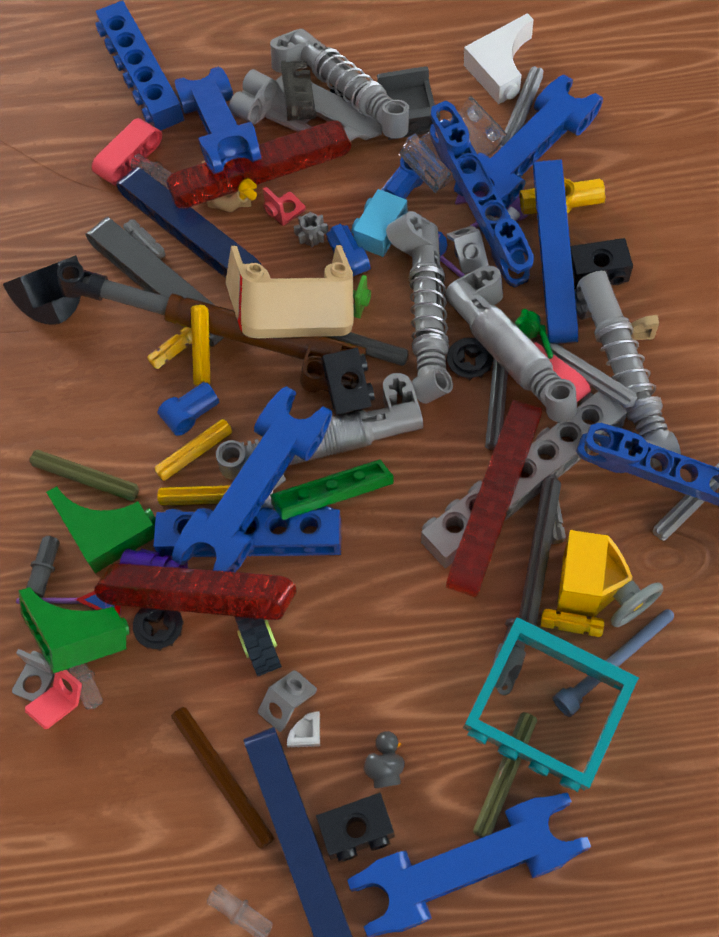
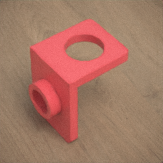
(274, 206)
(56, 701)

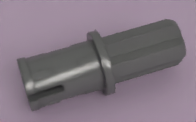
(43, 565)

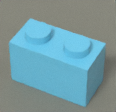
(371, 227)

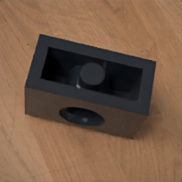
(610, 254)
(344, 399)
(335, 825)

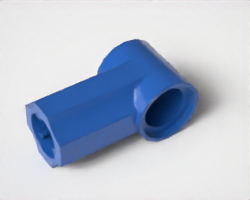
(403, 181)
(355, 255)
(182, 412)

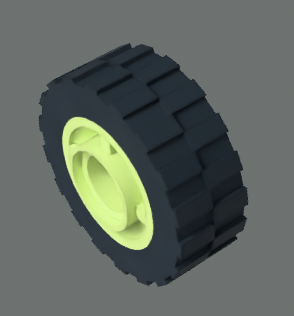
(258, 644)

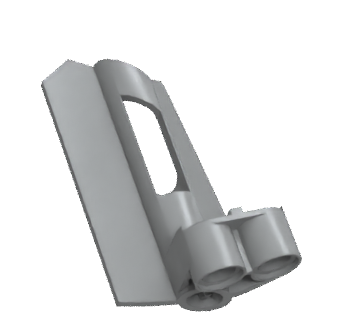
(265, 98)

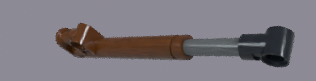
(221, 321)

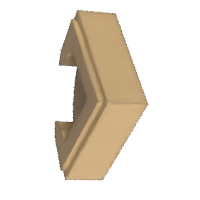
(645, 328)

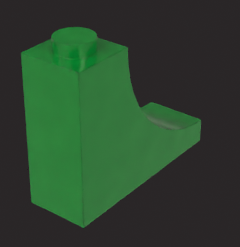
(104, 533)
(72, 636)

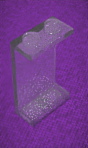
(422, 156)

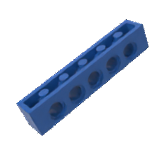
(139, 66)
(292, 542)

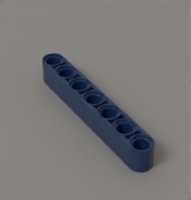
(183, 224)
(296, 836)

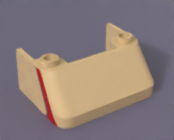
(291, 305)

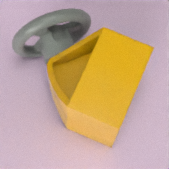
(596, 575)

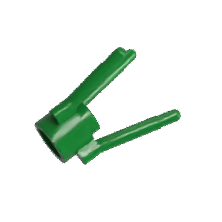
(531, 326)

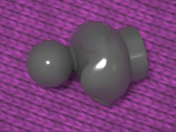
(386, 767)

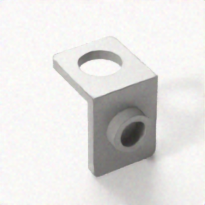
(469, 248)
(35, 666)
(288, 695)

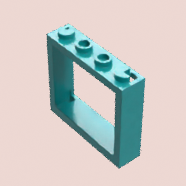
(576, 658)

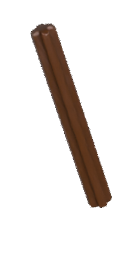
(222, 777)

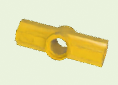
(577, 195)

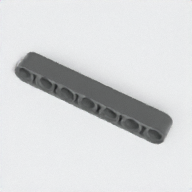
(141, 264)

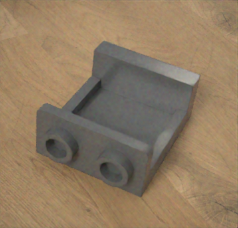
(414, 89)

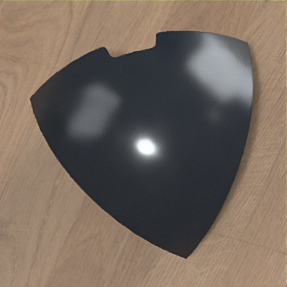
(40, 295)

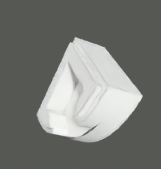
(305, 732)

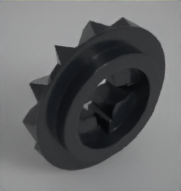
(473, 348)
(144, 631)

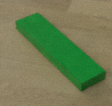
(331, 489)

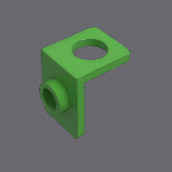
(361, 297)

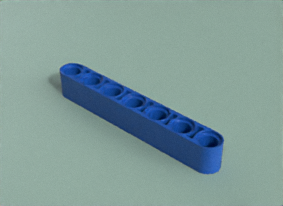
(555, 252)

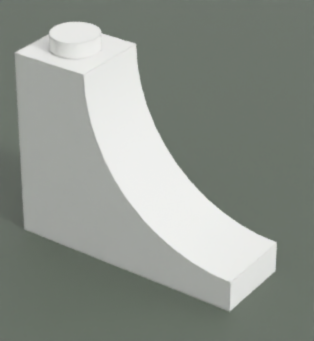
(492, 58)

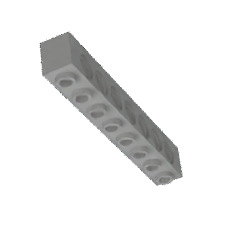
(594, 407)

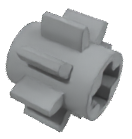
(311, 229)

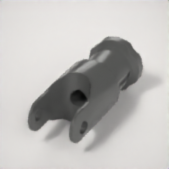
(513, 665)

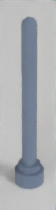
(569, 699)

